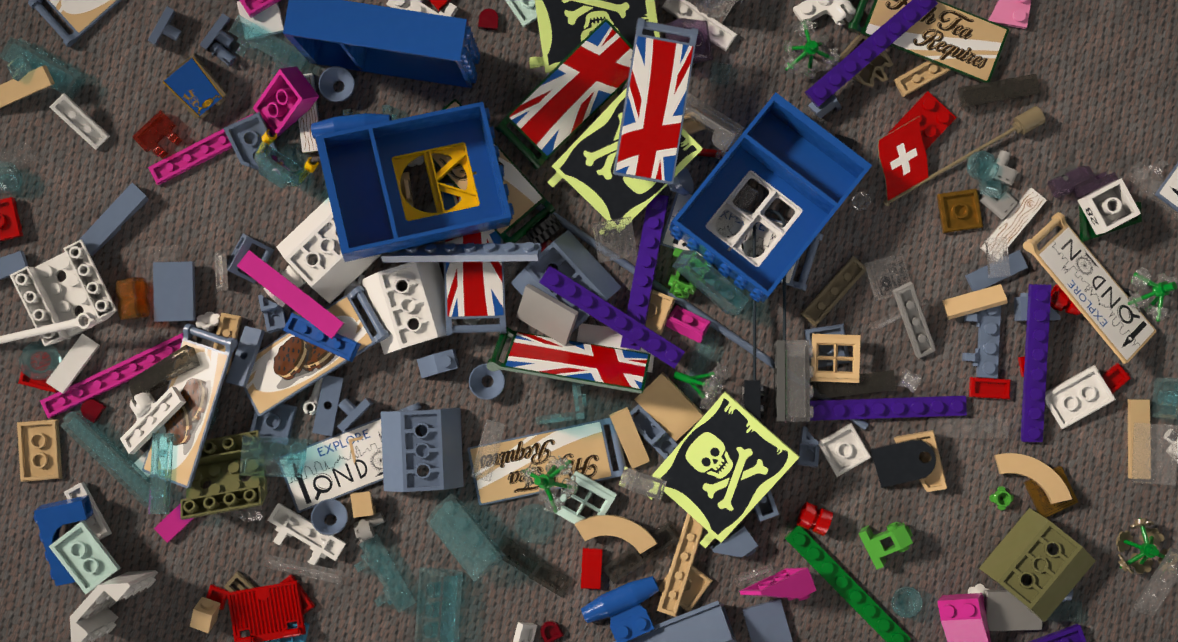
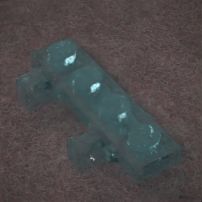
(255, 37)
(394, 585)

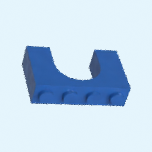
(50, 519)

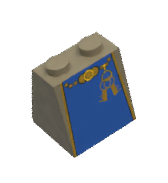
(195, 87)

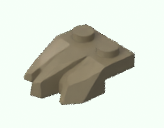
(874, 69)

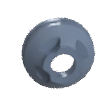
(333, 75)
(683, 183)
(477, 387)
(326, 508)

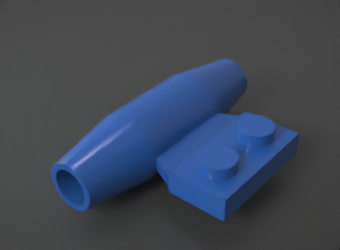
(347, 122)
(623, 608)

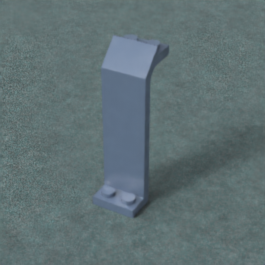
(699, 625)

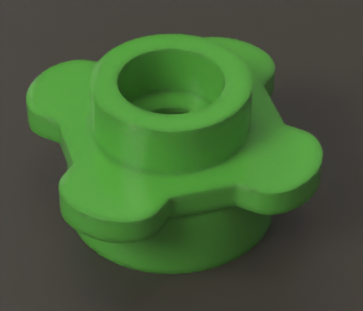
(1007, 498)

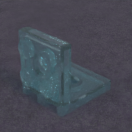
(579, 401)

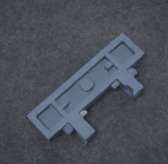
(987, 354)

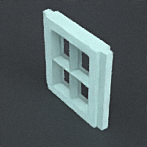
(593, 487)

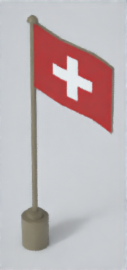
(905, 158)

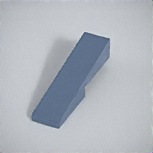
(113, 218)
(653, 432)

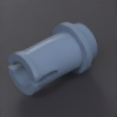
(223, 54)

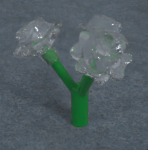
(711, 387)

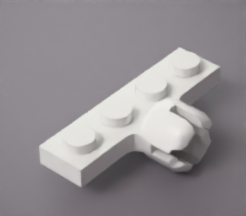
(835, 8)
(150, 416)

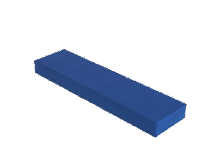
(308, 332)

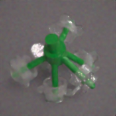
(814, 45)
(1152, 301)
(546, 482)

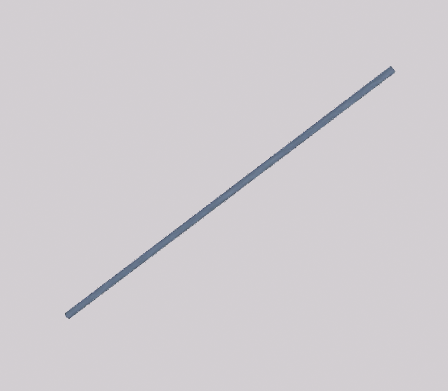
(686, 305)

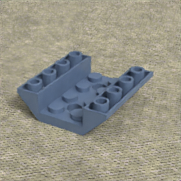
(573, 262)
(438, 450)

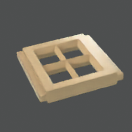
(841, 340)

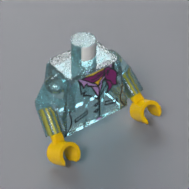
(278, 167)

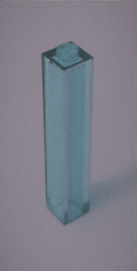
(108, 455)

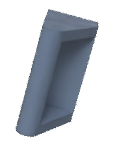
(240, 251)

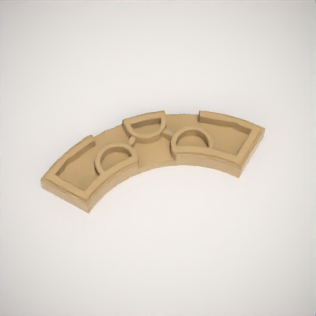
(1037, 471)
(616, 526)

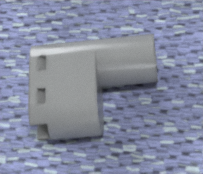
(1005, 174)
(999, 207)
(364, 527)

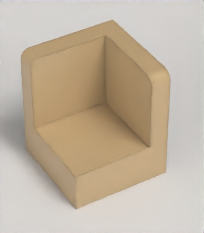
(362, 504)

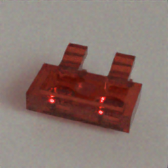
(154, 131)

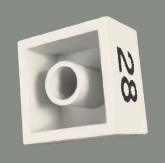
(1109, 206)

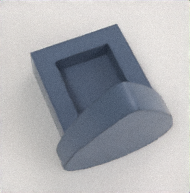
(825, 107)

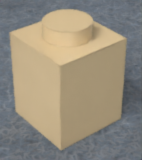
(205, 614)

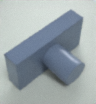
(164, 27)
(218, 34)
(353, 412)

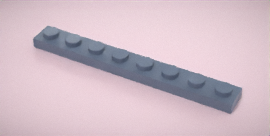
(466, 253)

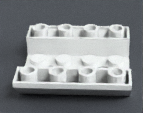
(319, 237)
(421, 300)
(55, 301)
(94, 617)

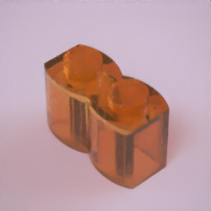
(132, 298)

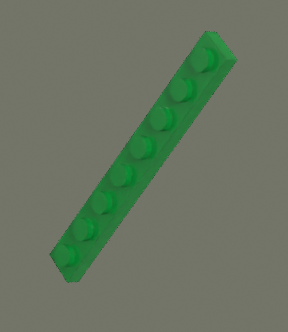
(845, 586)

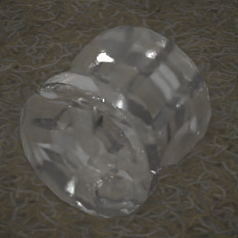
(909, 380)

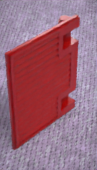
(266, 612)

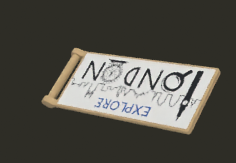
(1091, 289)

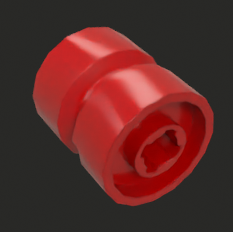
(1061, 301)
(813, 518)

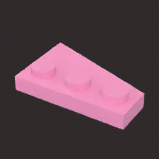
(1011, 13)

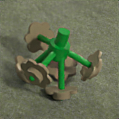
(1151, 540)

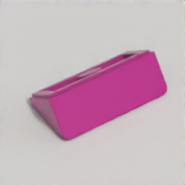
(688, 324)

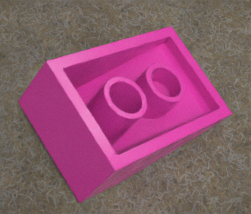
(285, 100)
(787, 583)
(964, 617)

